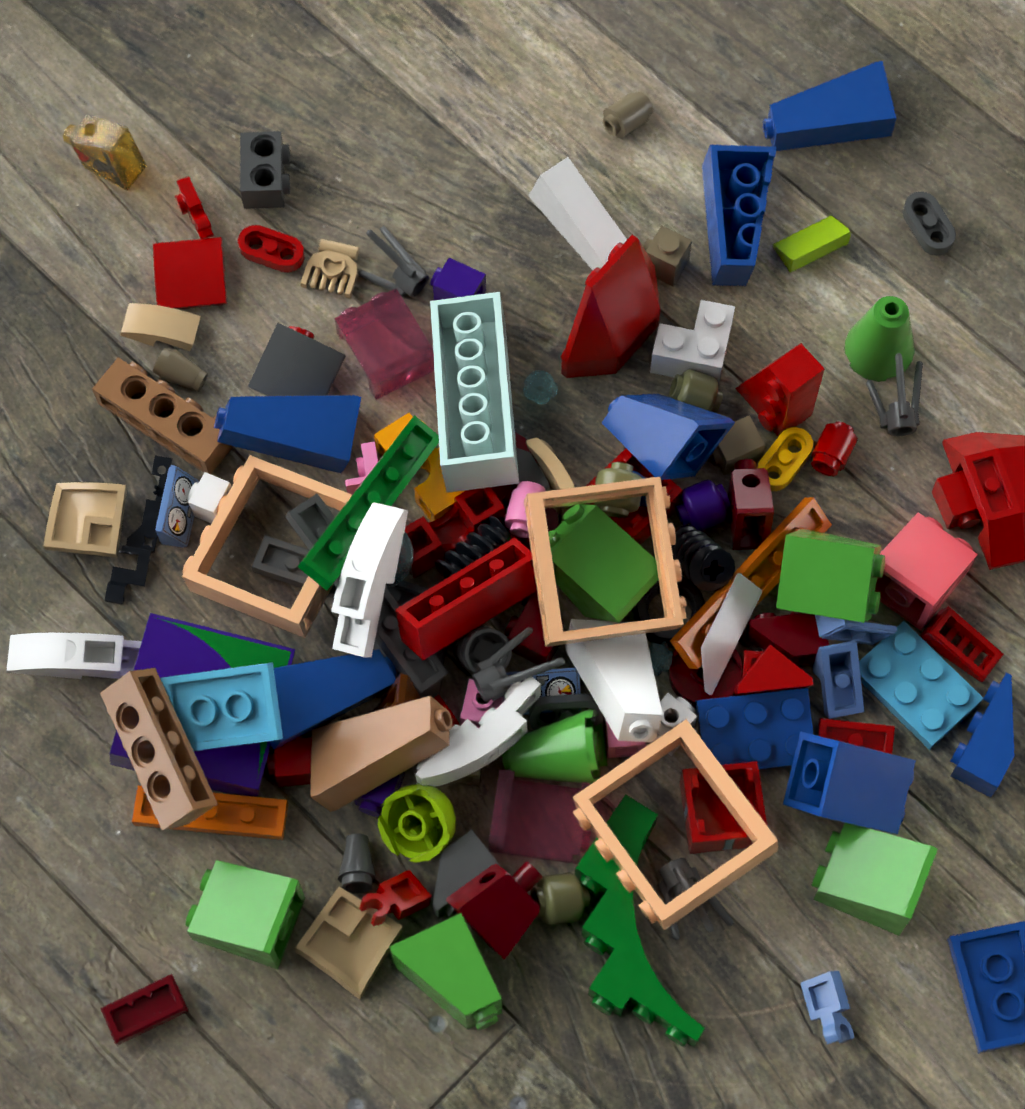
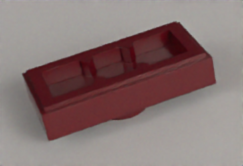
(144, 1009)

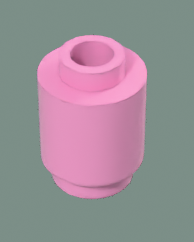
(516, 516)

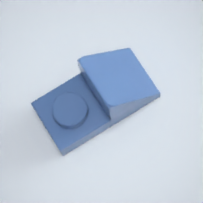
(840, 679)

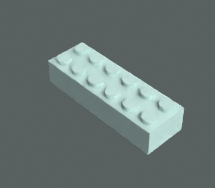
(473, 393)

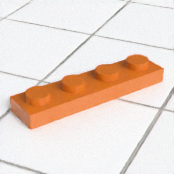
(232, 816)

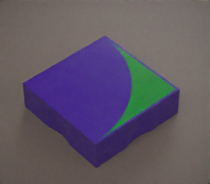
(189, 648)

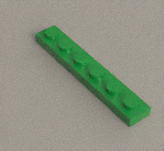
(381, 486)

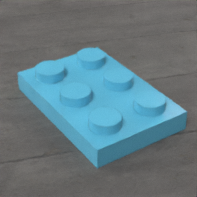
(917, 685)
(227, 706)

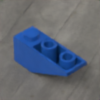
(991, 746)

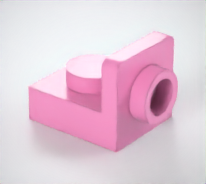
(364, 465)

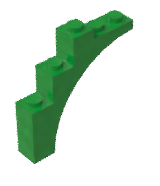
(612, 929)

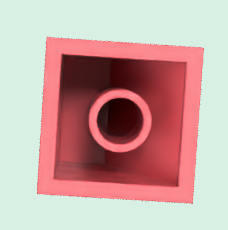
(922, 569)

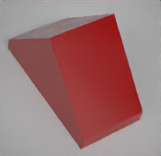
(772, 673)

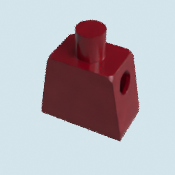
(749, 496)
(498, 905)

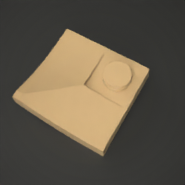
(552, 468)
(86, 518)
(347, 943)

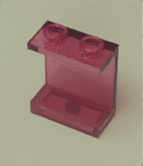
(386, 342)
(536, 820)

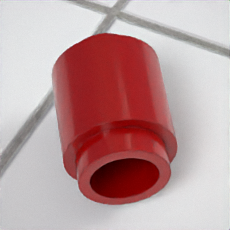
(833, 448)

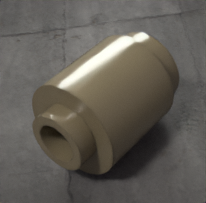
(627, 114)

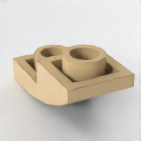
(160, 323)

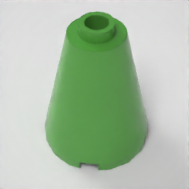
(878, 338)
(560, 751)

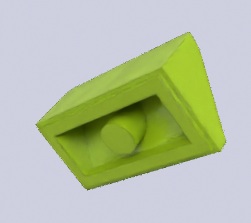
(812, 243)

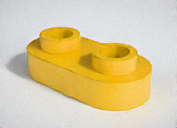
(782, 460)

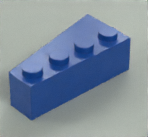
(735, 202)

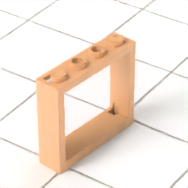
(662, 536)
(311, 597)
(630, 876)

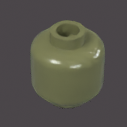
(697, 390)
(617, 473)
(560, 898)

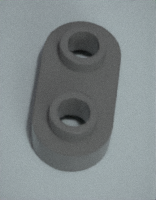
(931, 225)
(562, 707)

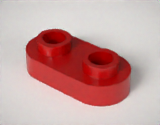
(273, 249)

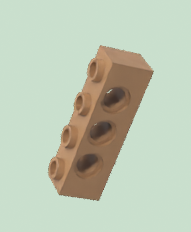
(125, 380)
(158, 748)

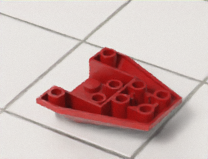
(614, 314)
(997, 481)

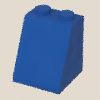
(666, 433)
(849, 783)

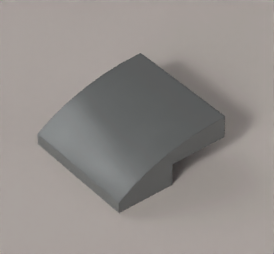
(295, 365)

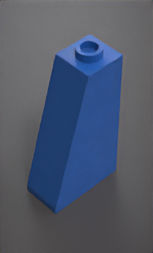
(834, 112)
(293, 428)
(326, 689)

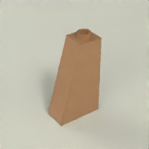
(373, 748)

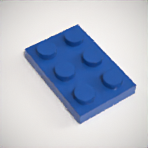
(755, 726)
(993, 983)

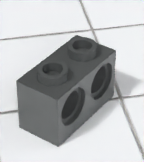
(260, 170)

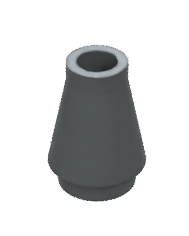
(357, 865)

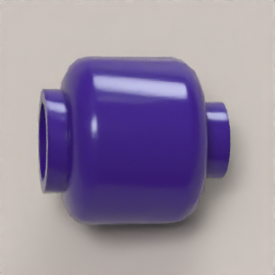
(703, 505)

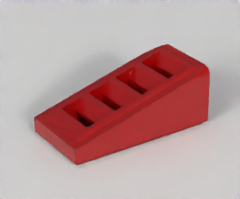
(968, 634)

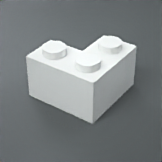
(697, 349)

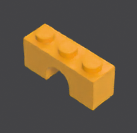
(432, 493)

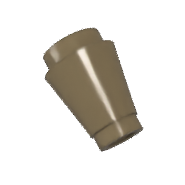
(179, 370)

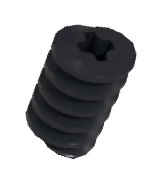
(477, 546)
(702, 559)

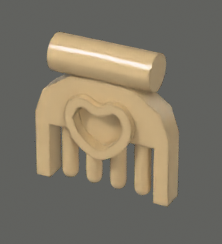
(335, 262)

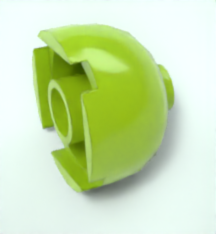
(417, 822)

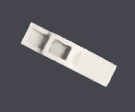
(363, 579)
(72, 655)
(476, 747)

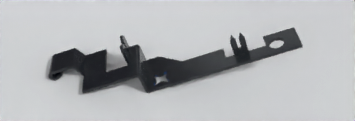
(122, 577)

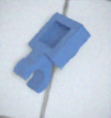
(825, 1002)

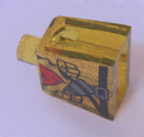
(106, 150)

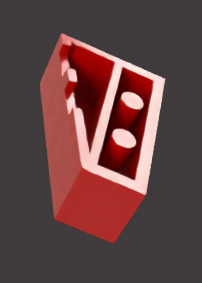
(784, 390)

